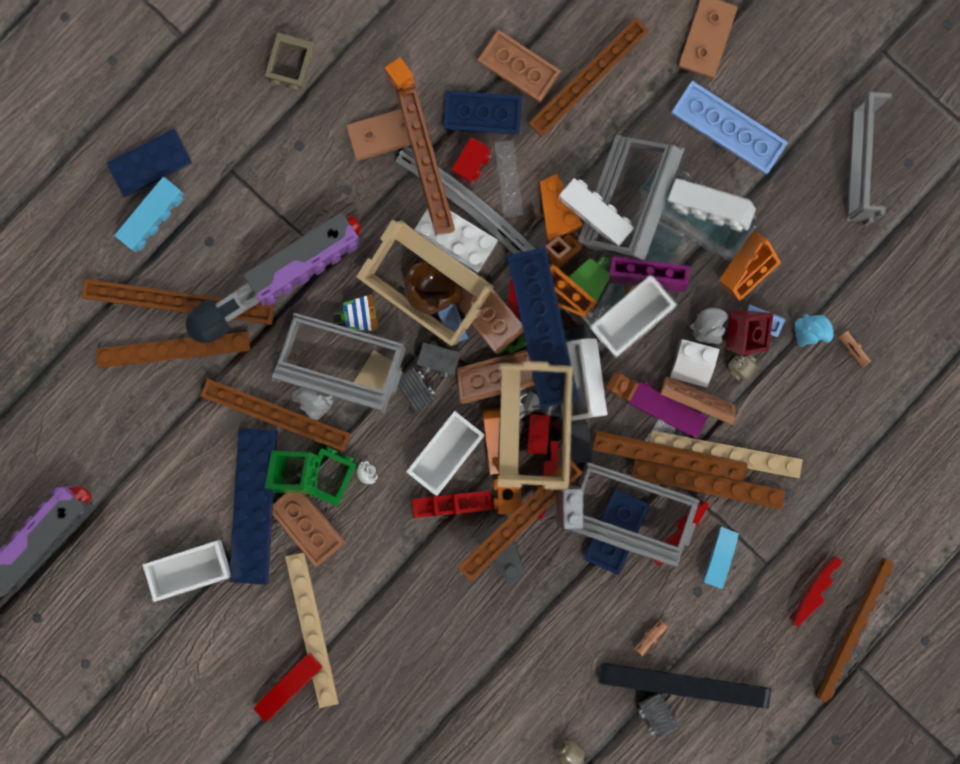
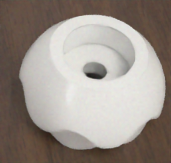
(366, 473)

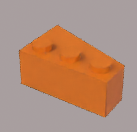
(558, 218)
(749, 266)
(570, 295)
(492, 425)

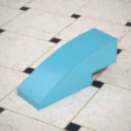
(720, 558)

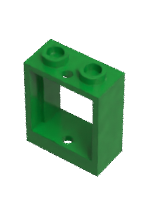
(347, 460)
(277, 471)

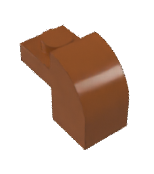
(561, 250)
(621, 386)

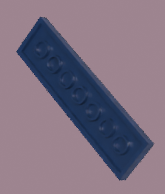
(541, 323)
(252, 508)

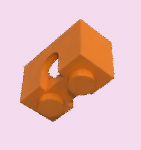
(400, 75)
(507, 506)

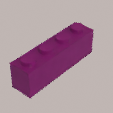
(635, 271)
(668, 410)

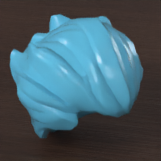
(813, 329)

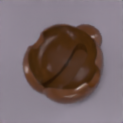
(430, 289)

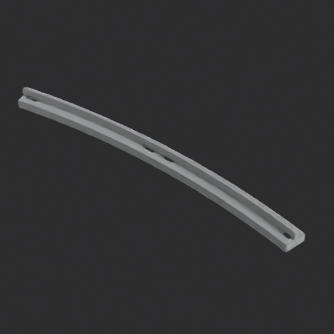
(490, 221)

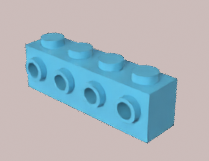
(149, 215)

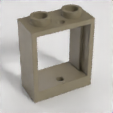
(293, 43)

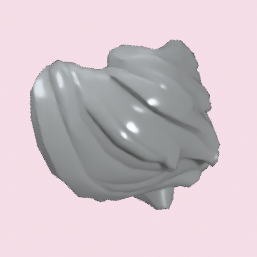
(709, 326)
(312, 402)

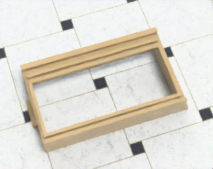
(440, 260)
(510, 427)

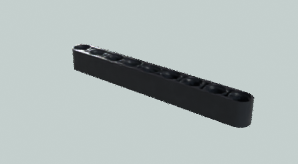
(684, 685)

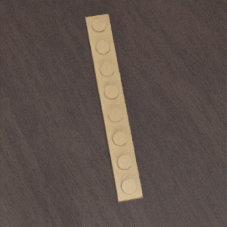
(755, 459)
(312, 628)

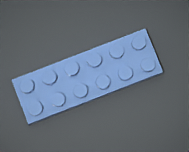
(729, 128)

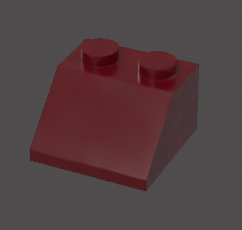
(749, 331)

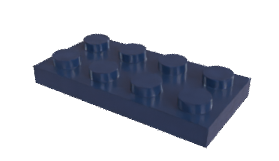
(482, 112)
(149, 163)
(622, 512)

